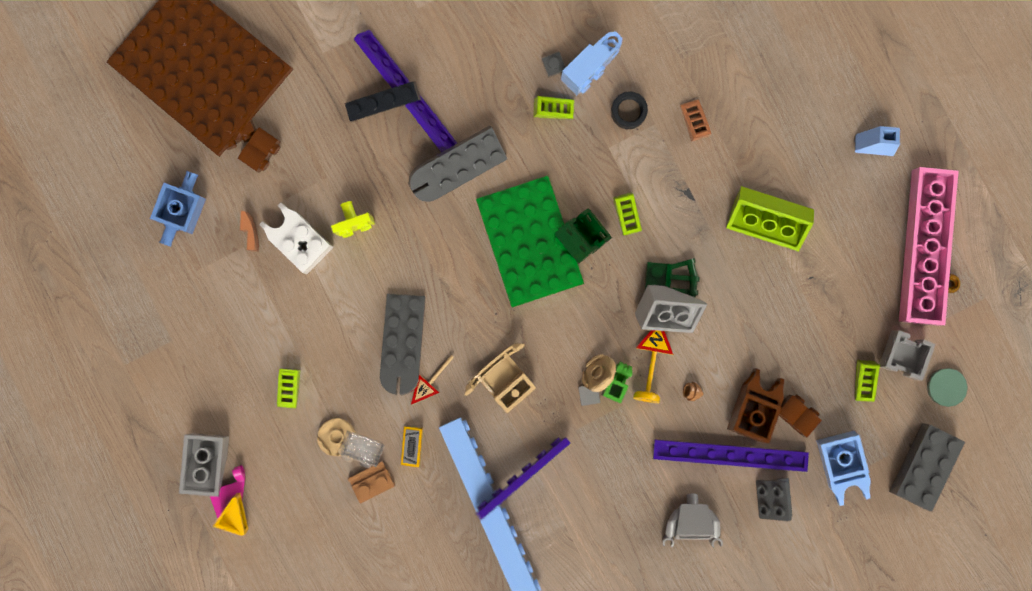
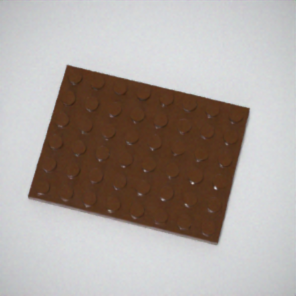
(200, 68)

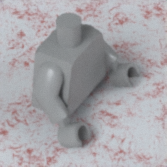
(693, 522)

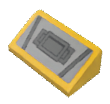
(412, 446)

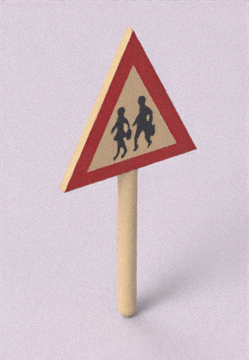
(425, 389)

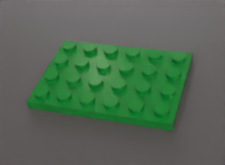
(524, 242)

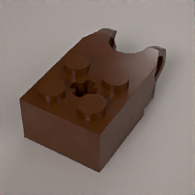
(761, 405)

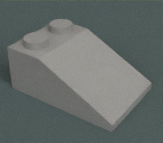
(668, 310)
(203, 464)

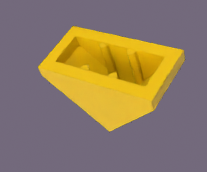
(233, 517)

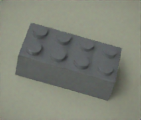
(927, 467)

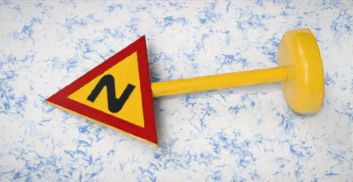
(656, 342)

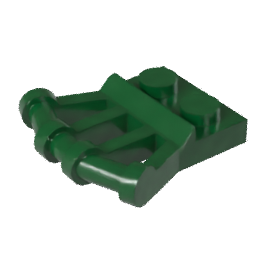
(661, 275)

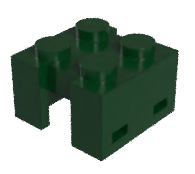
(583, 236)

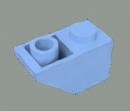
(878, 141)

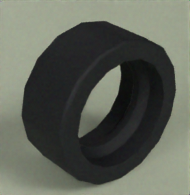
(629, 96)

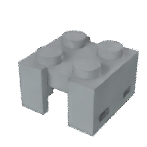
(907, 355)

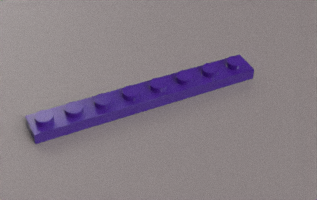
(395, 77)
(730, 455)

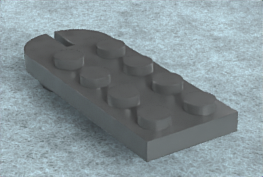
(456, 165)
(402, 342)

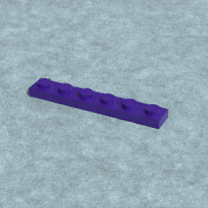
(517, 481)

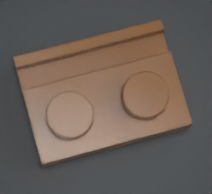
(371, 482)

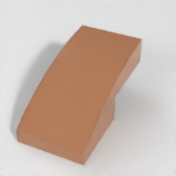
(247, 225)

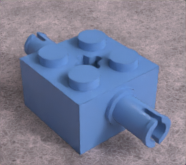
(166, 205)

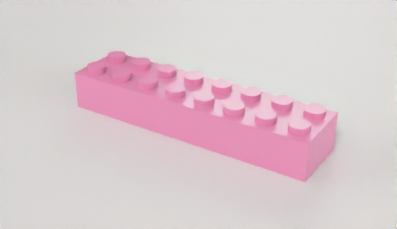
(928, 246)

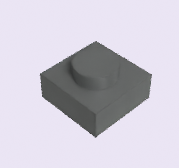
(553, 64)

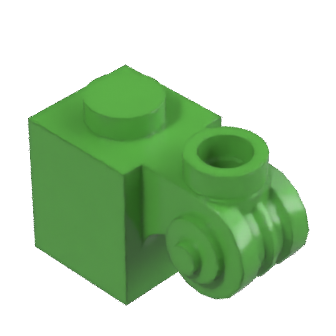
(618, 388)

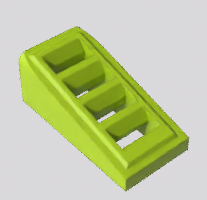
(553, 101)
(629, 196)
(860, 372)
(281, 380)

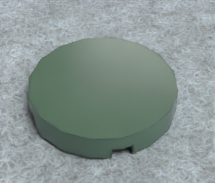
(947, 387)

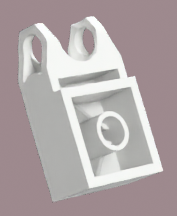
(291, 237)

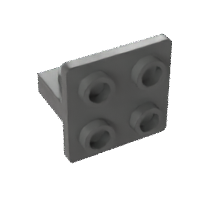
(774, 499)

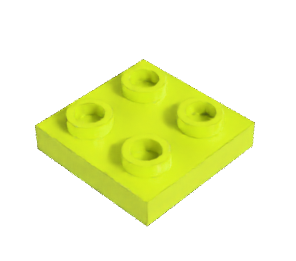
(352, 221)

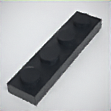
(382, 101)

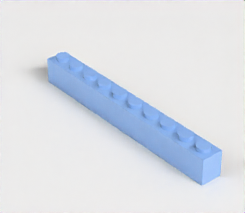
(495, 524)

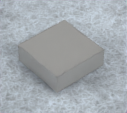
(587, 396)

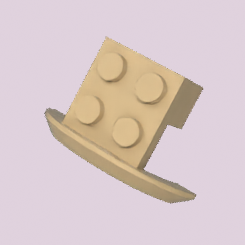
(503, 379)

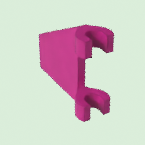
(228, 491)

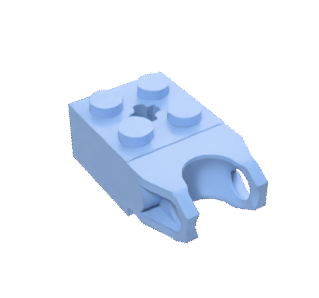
(590, 63)
(847, 471)

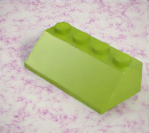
(770, 218)

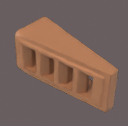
(691, 129)

